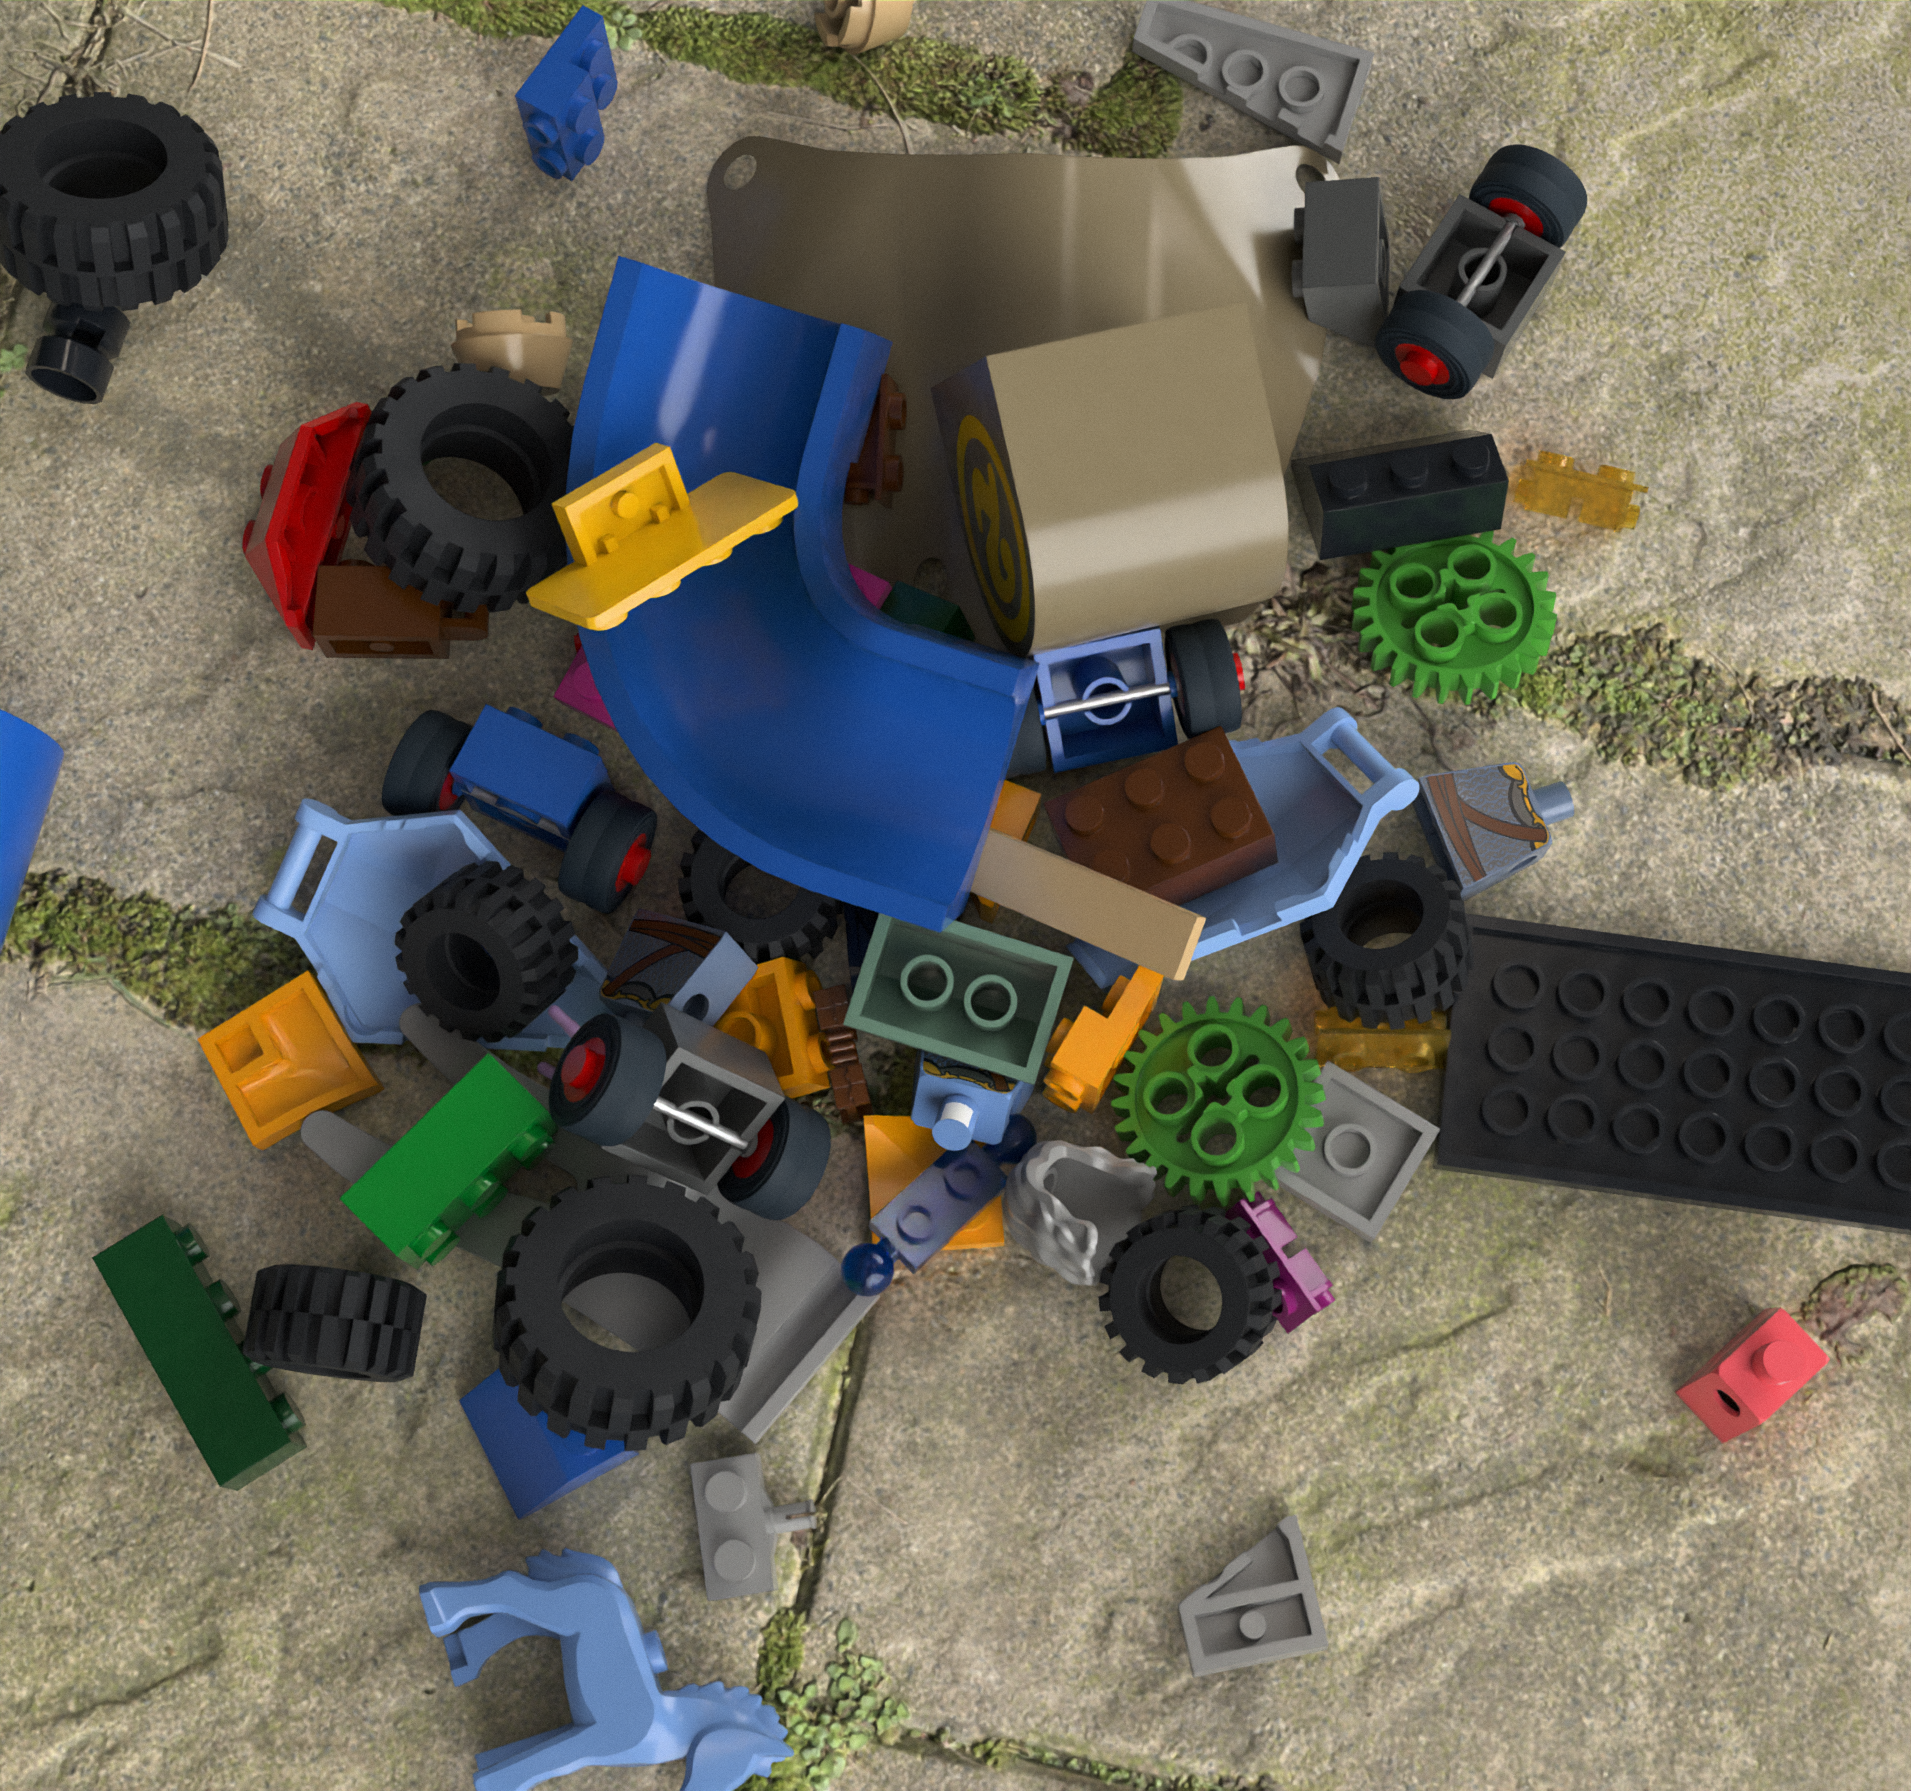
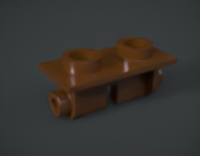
(878, 467)

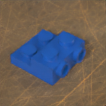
(564, 97)

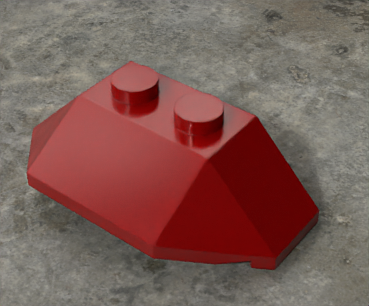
(304, 514)

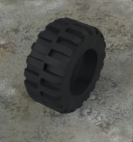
(109, 201)
(421, 534)
(643, 1234)

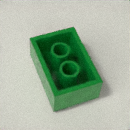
(452, 1164)

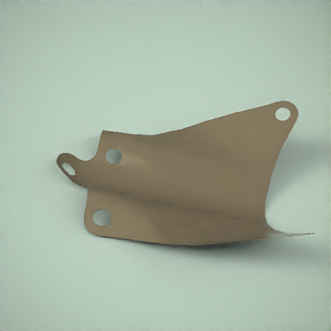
(1005, 257)

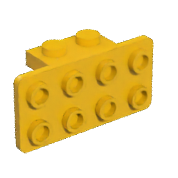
(643, 533)

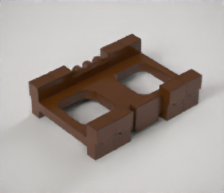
(847, 1077)

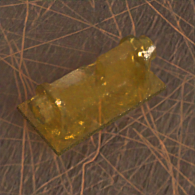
(1604, 495)
(1355, 1047)

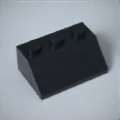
(1402, 492)

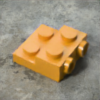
(780, 1019)
(1092, 1048)

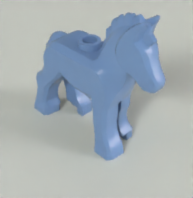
(608, 1680)

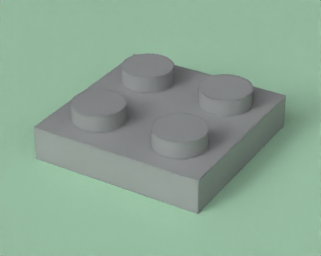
(1360, 1154)

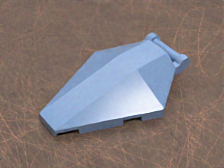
(1318, 833)
(358, 909)

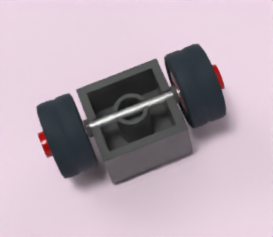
(1482, 273)
(691, 1109)

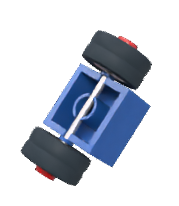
(1116, 697)
(532, 784)

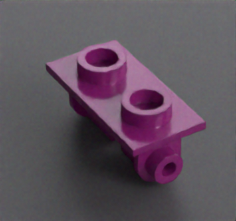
(1300, 1279)

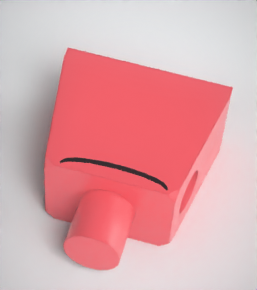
(1757, 1370)

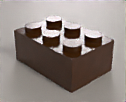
(1169, 822)

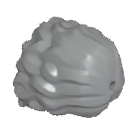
(1075, 1206)

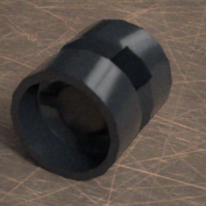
(77, 351)

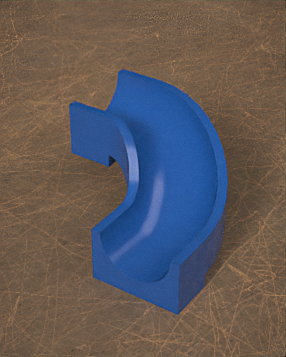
(769, 681)

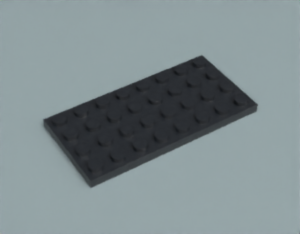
(1681, 1074)

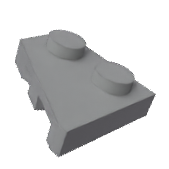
(1255, 1608)

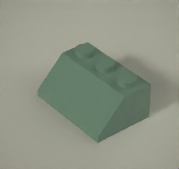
(960, 995)

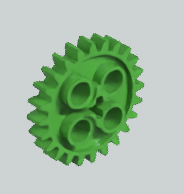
(1454, 614)
(1262, 1134)

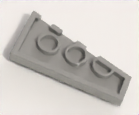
(1263, 69)

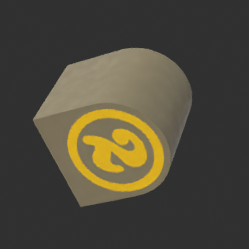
(1117, 479)

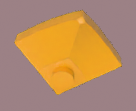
(287, 1061)
(897, 1155)

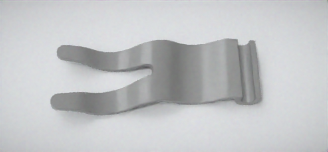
(802, 1295)

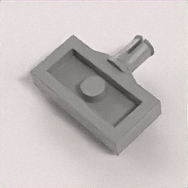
(740, 1526)

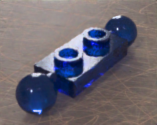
(935, 1208)

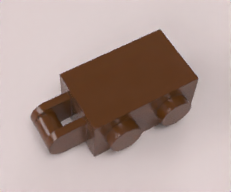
(372, 617)

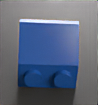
(525, 1455)

